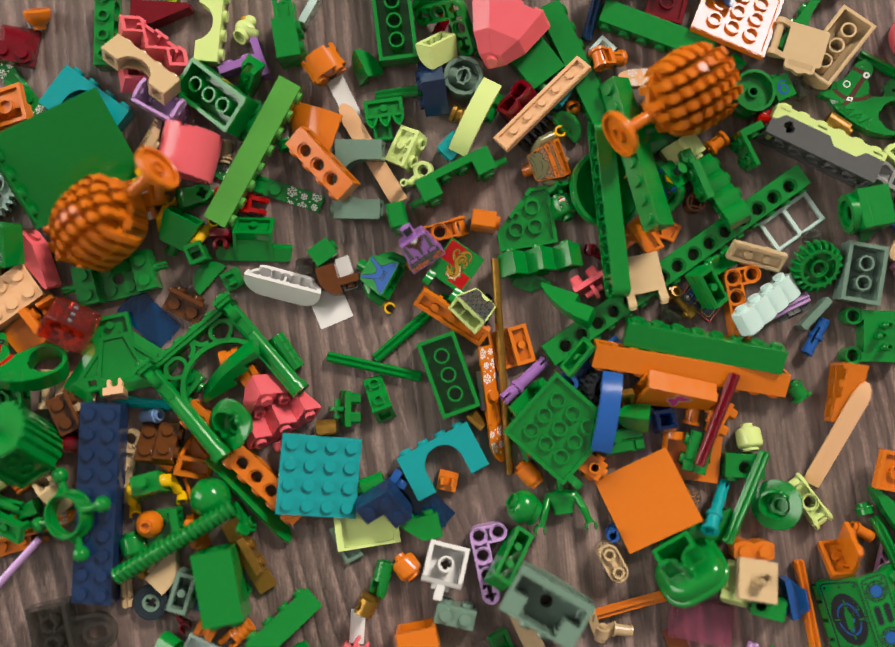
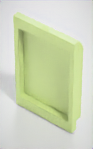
(357, 534)

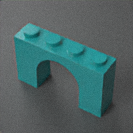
(72, 83)
(413, 461)

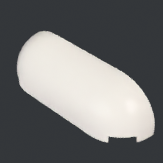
(283, 285)

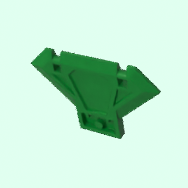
(111, 357)

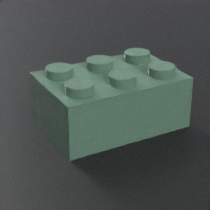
(862, 274)

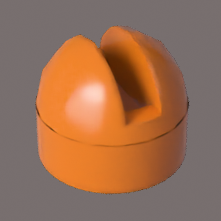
(575, 110)

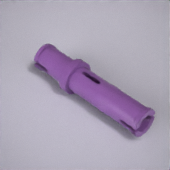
(517, 386)

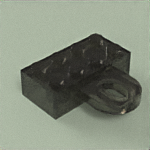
(58, 625)

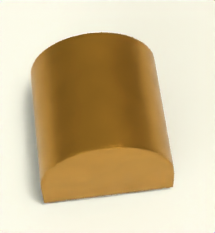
(327, 427)

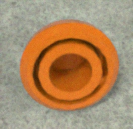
(38, 17)
(149, 524)

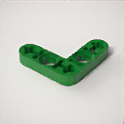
(451, 14)

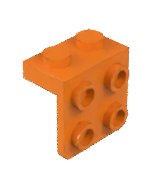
(23, 331)
(843, 554)

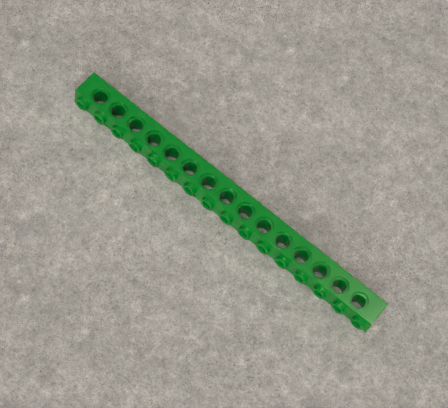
(797, 183)

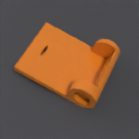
(674, 444)

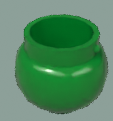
(523, 507)

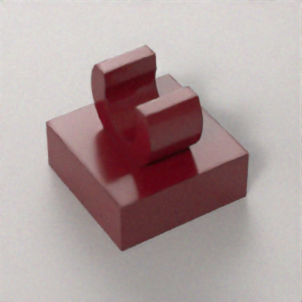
(221, 235)

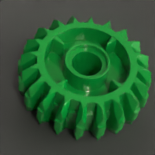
(807, 257)

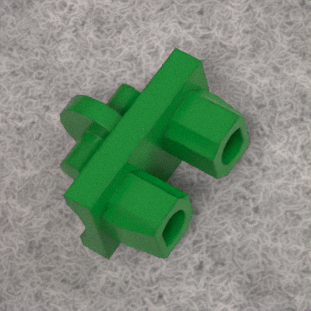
(343, 409)

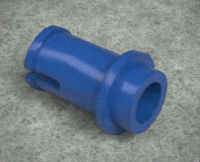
(610, 529)

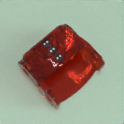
(69, 325)

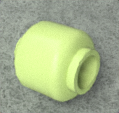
(748, 438)

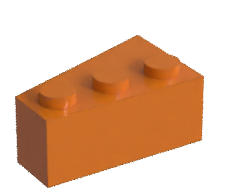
(842, 382)

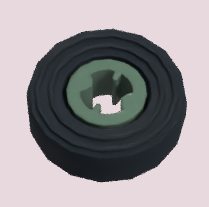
(146, 611)

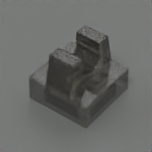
(670, 312)

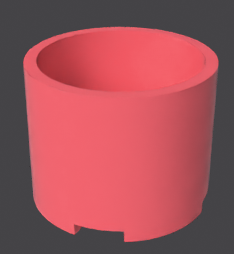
(191, 151)

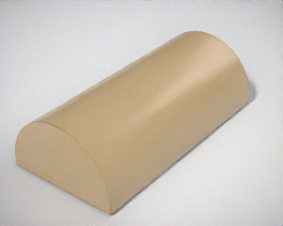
(847, 34)

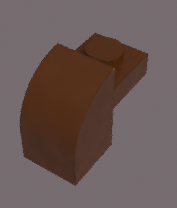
(332, 283)

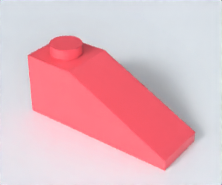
(40, 260)

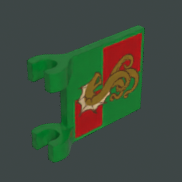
(455, 267)

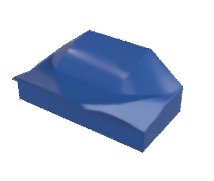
(795, 596)

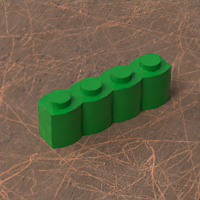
(727, 198)

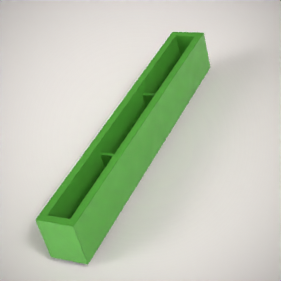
(254, 152)

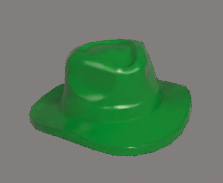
(231, 423)
(777, 504)

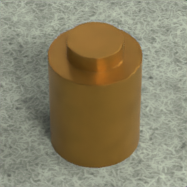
(838, 122)

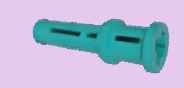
(714, 514)

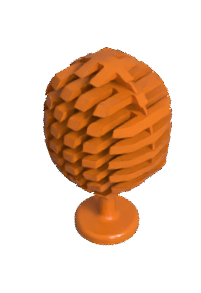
(682, 96)
(105, 217)

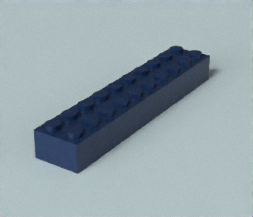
(101, 473)

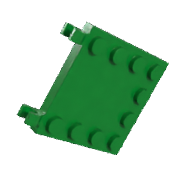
(557, 429)

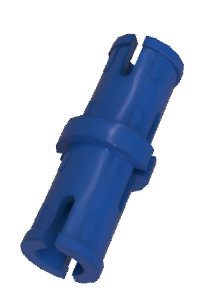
(809, 346)

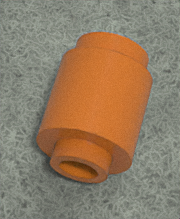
(529, 473)

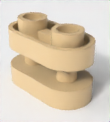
(612, 561)

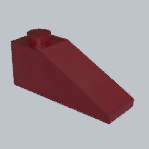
(160, 12)

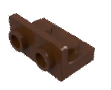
(185, 306)
(64, 412)

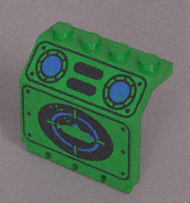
(859, 609)

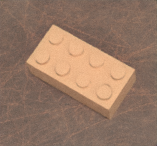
(17, 291)

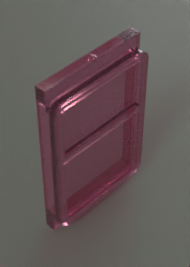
(702, 624)

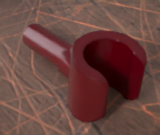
(590, 251)
(182, 621)

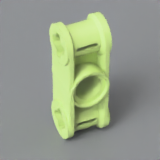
(815, 512)

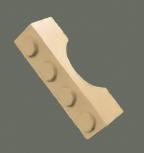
(122, 55)

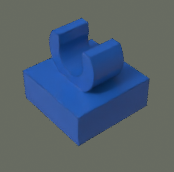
(398, 480)

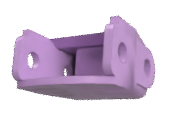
(176, 109)

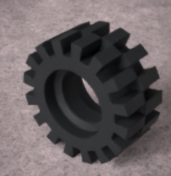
(588, 385)

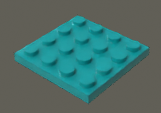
(318, 476)

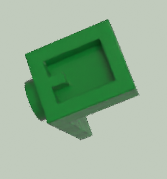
(379, 399)

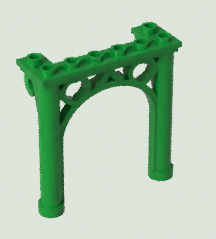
(151, 369)

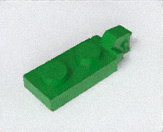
(697, 176)

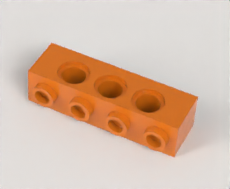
(298, 146)

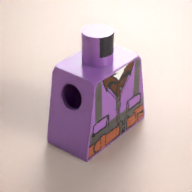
(419, 247)

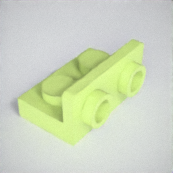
(406, 148)

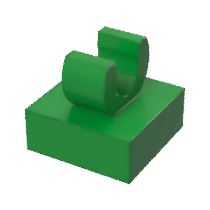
(232, 279)

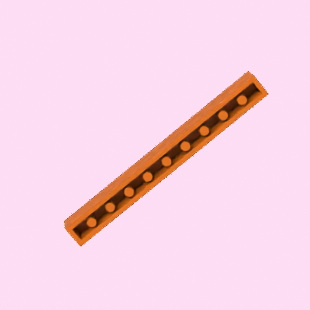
(638, 361)

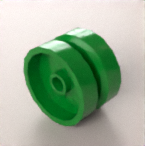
(757, 94)

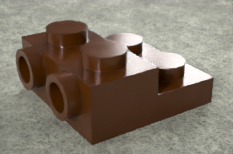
(159, 443)

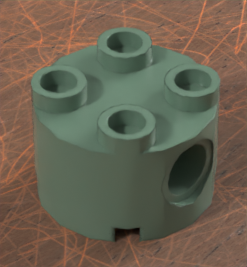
(462, 77)

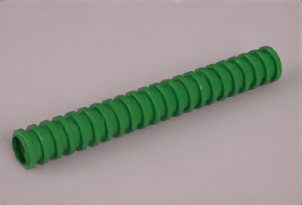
(173, 542)

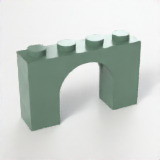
(350, 153)

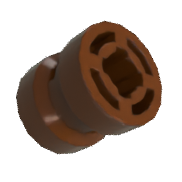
(690, 204)

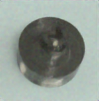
(810, 235)
(305, 266)

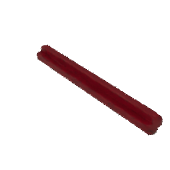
(716, 419)

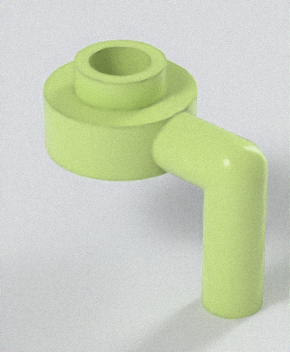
(419, 166)

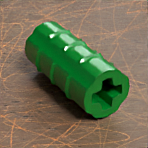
(286, 350)

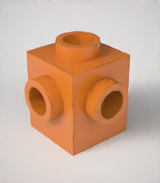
(600, 467)

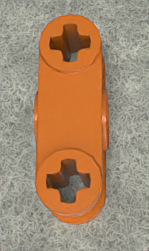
(450, 227)

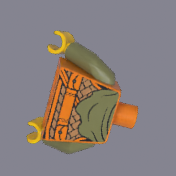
(547, 160)

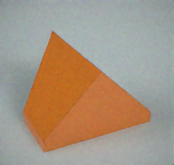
(191, 461)

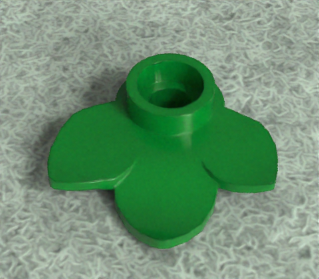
(247, 523)

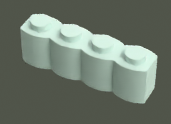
(765, 304)

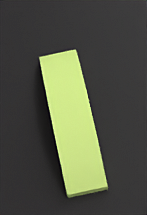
(474, 116)

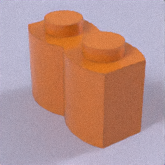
(484, 221)
(752, 548)

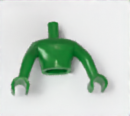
(563, 502)

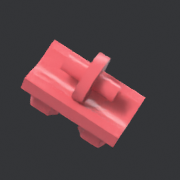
(590, 286)

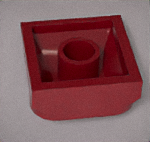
(19, 46)

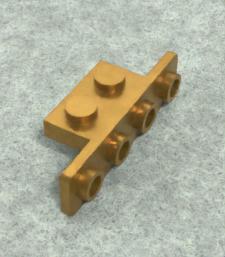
(253, 561)

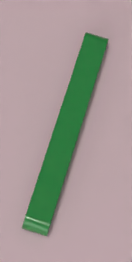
(608, 213)

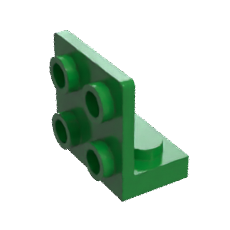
(742, 147)
(173, 520)

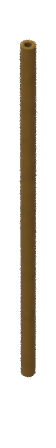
(501, 362)

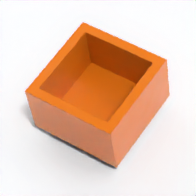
(418, 634)

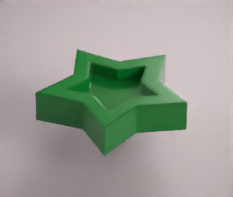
(558, 187)

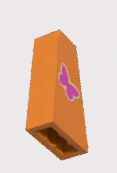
(674, 391)

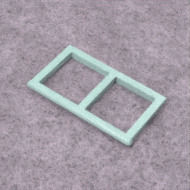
(783, 210)

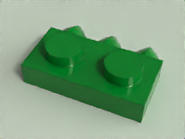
(383, 111)

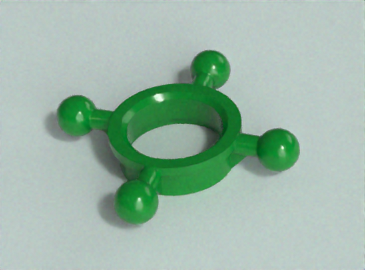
(85, 510)

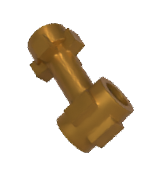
(675, 296)

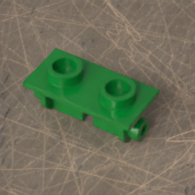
(720, 263)

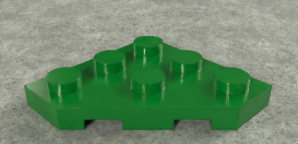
(529, 222)

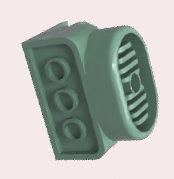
(559, 619)

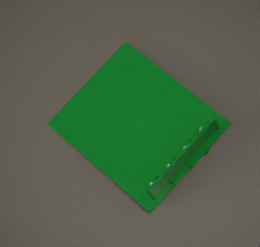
(60, 148)

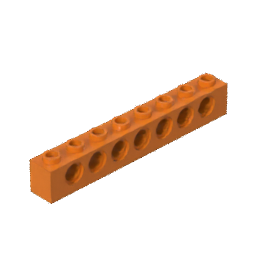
(255, 463)

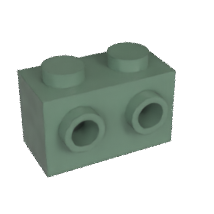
(183, 593)
(455, 613)

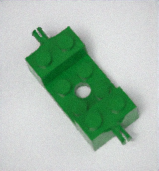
(478, 161)
(98, 287)

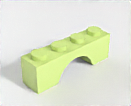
(210, 47)

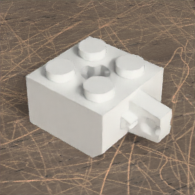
(442, 579)

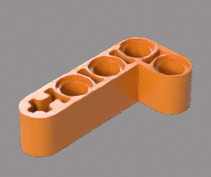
(737, 286)

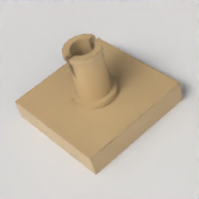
(756, 581)

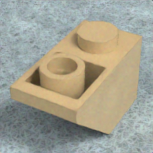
(46, 489)
(162, 575)

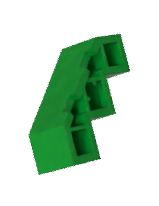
(540, 260)

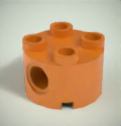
(323, 64)

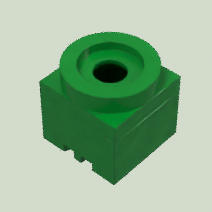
(866, 209)

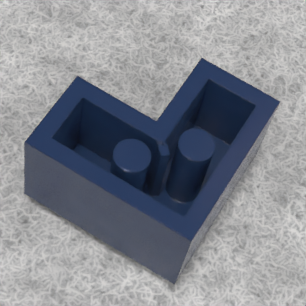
(433, 90)
(384, 500)

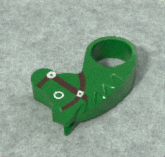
(852, 102)

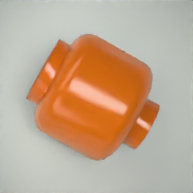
(407, 566)

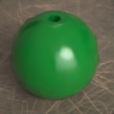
(208, 494)

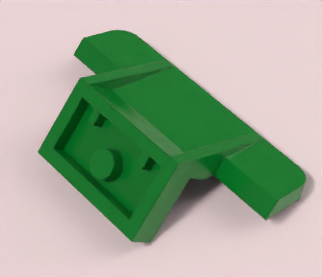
(254, 242)

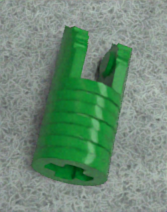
(381, 577)

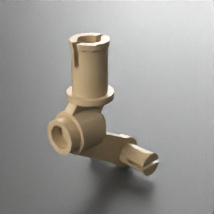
(604, 631)

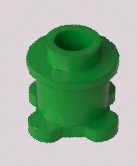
(798, 391)

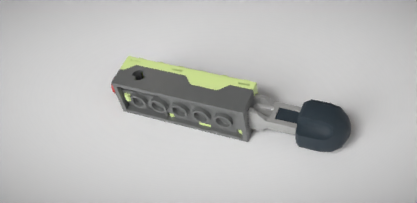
(824, 148)

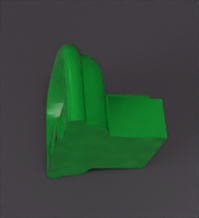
(689, 570)

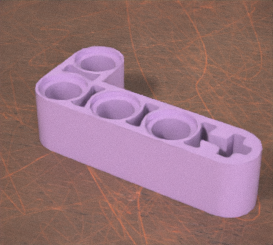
(484, 564)

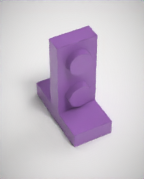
(231, 68)

